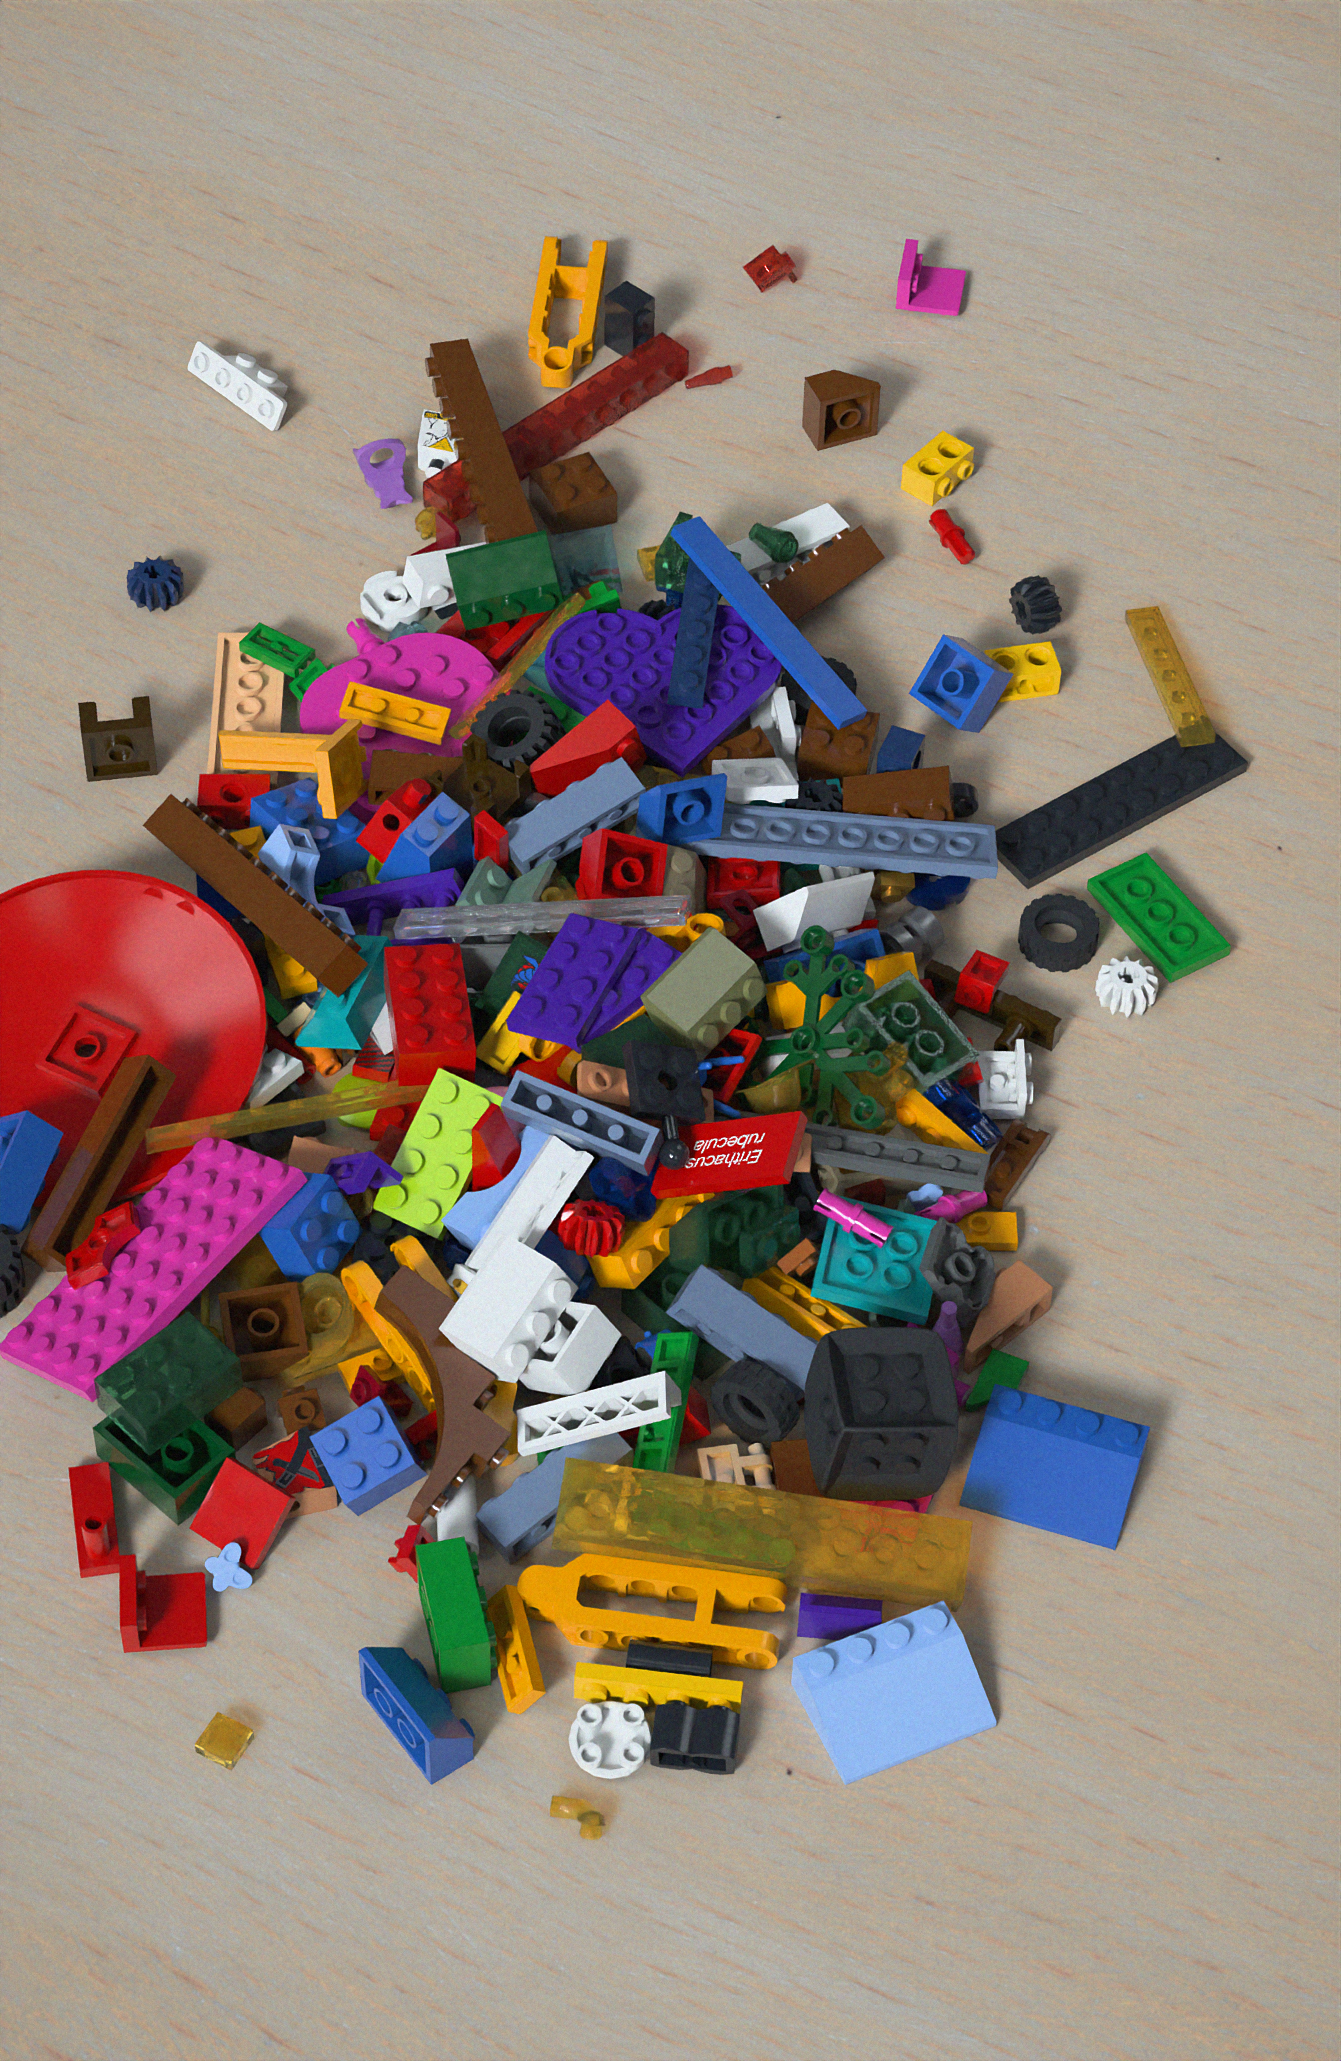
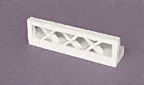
(535, 1198)
(579, 1415)

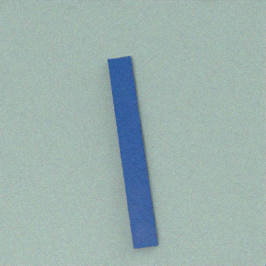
(769, 622)

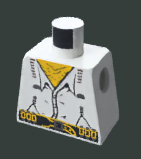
(434, 445)

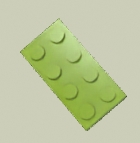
(436, 1154)

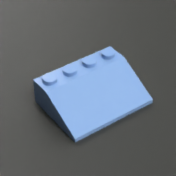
(892, 1692)

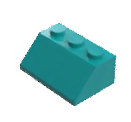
(350, 1018)

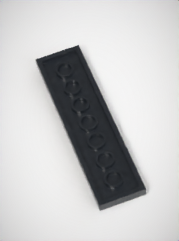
(1113, 806)

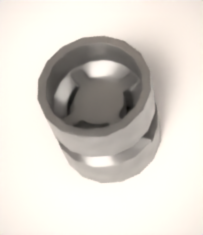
(914, 932)

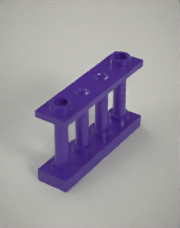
(386, 900)

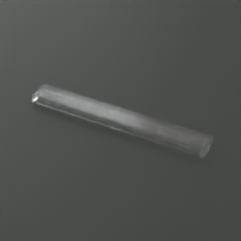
(539, 916)

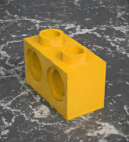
(937, 468)
(1033, 669)

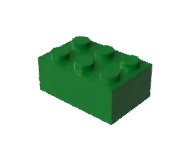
(455, 1614)

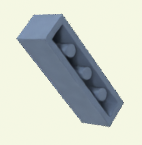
(584, 807)
(582, 1122)
(742, 1328)
(529, 1507)

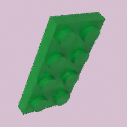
(1158, 917)

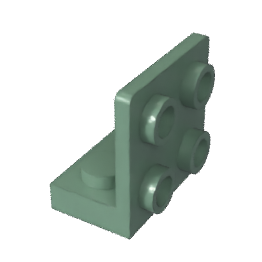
(492, 886)

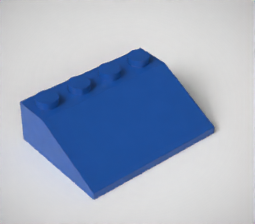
(1055, 1466)

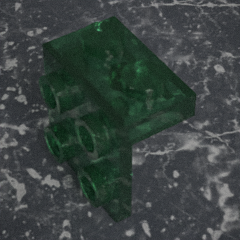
(767, 1242)

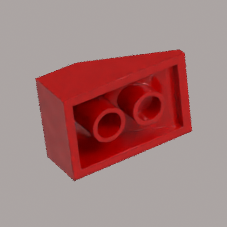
(593, 742)

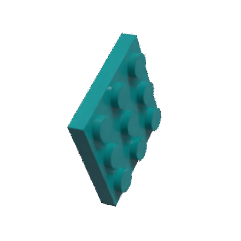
(872, 1277)

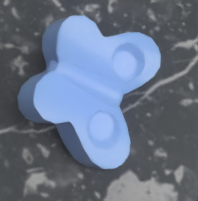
(925, 1196)
(227, 1569)

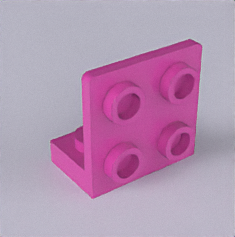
(927, 287)

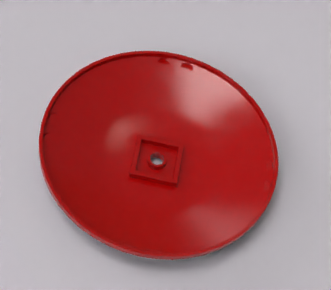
(136, 975)

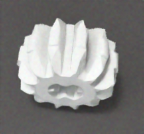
(1126, 986)

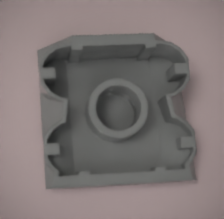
(957, 1270)

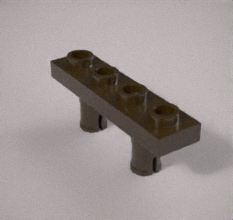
(1007, 1011)

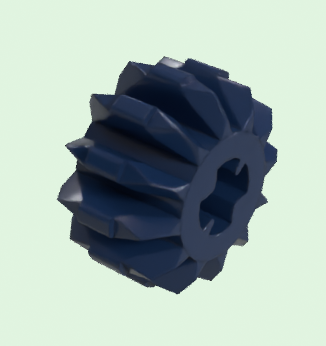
(155, 583)

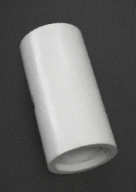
(459, 1516)

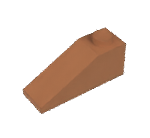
(1014, 1304)

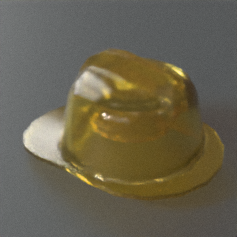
(777, 1094)
(326, 1314)

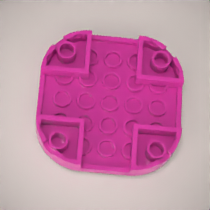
(415, 666)

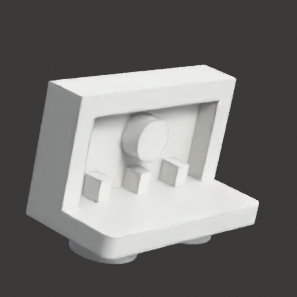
(1005, 1085)

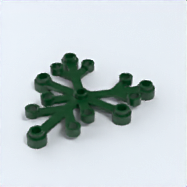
(814, 984)

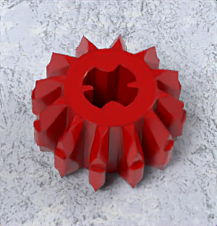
(591, 1228)

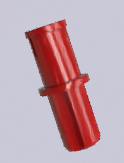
(951, 536)

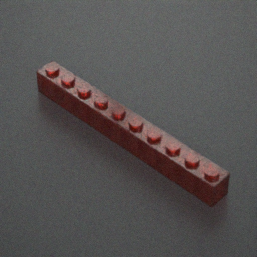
(571, 418)

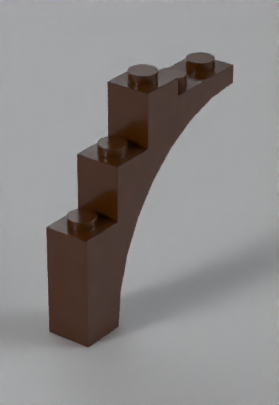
(459, 1386)

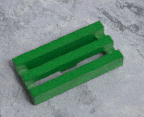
(273, 652)

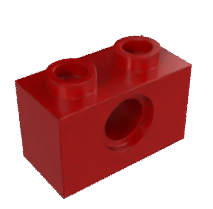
(228, 797)

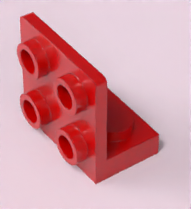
(161, 1609)

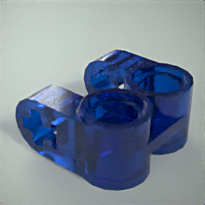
(965, 1112)
(625, 1188)

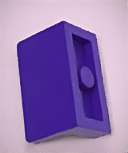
(361, 1170)
(836, 1616)

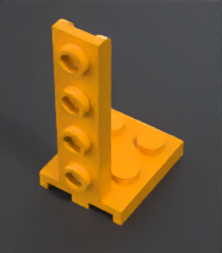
(332, 757)

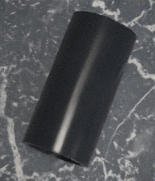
(669, 1658)

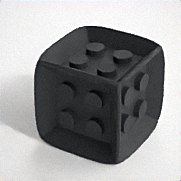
(880, 1413)

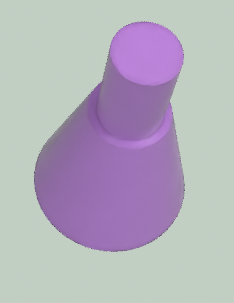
(948, 1327)

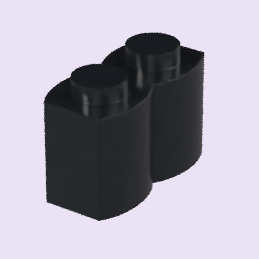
(695, 1738)

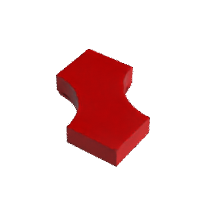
(96, 1253)

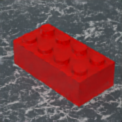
(428, 1013)

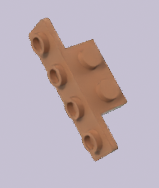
(609, 1088)

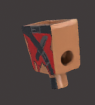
(299, 1471)

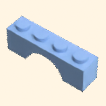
(294, 858)
(477, 1210)

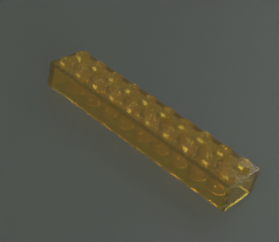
(763, 1533)

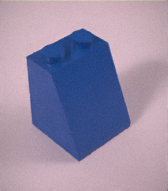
(432, 843)

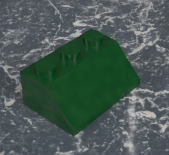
(505, 580)

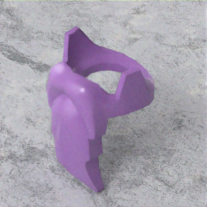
(386, 476)

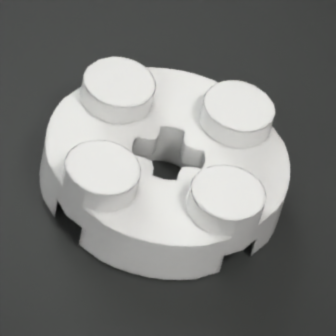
(386, 613)

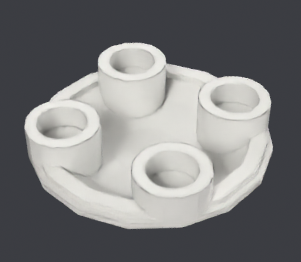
(610, 1739)

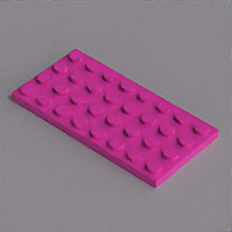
(187, 1236)

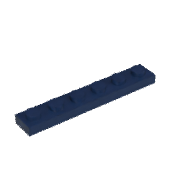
(693, 640)

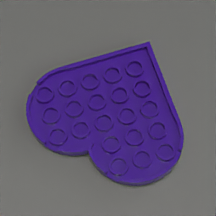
(630, 664)

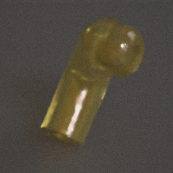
(579, 1810)

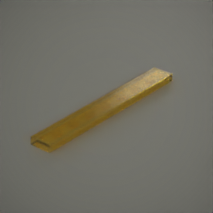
(282, 1115)

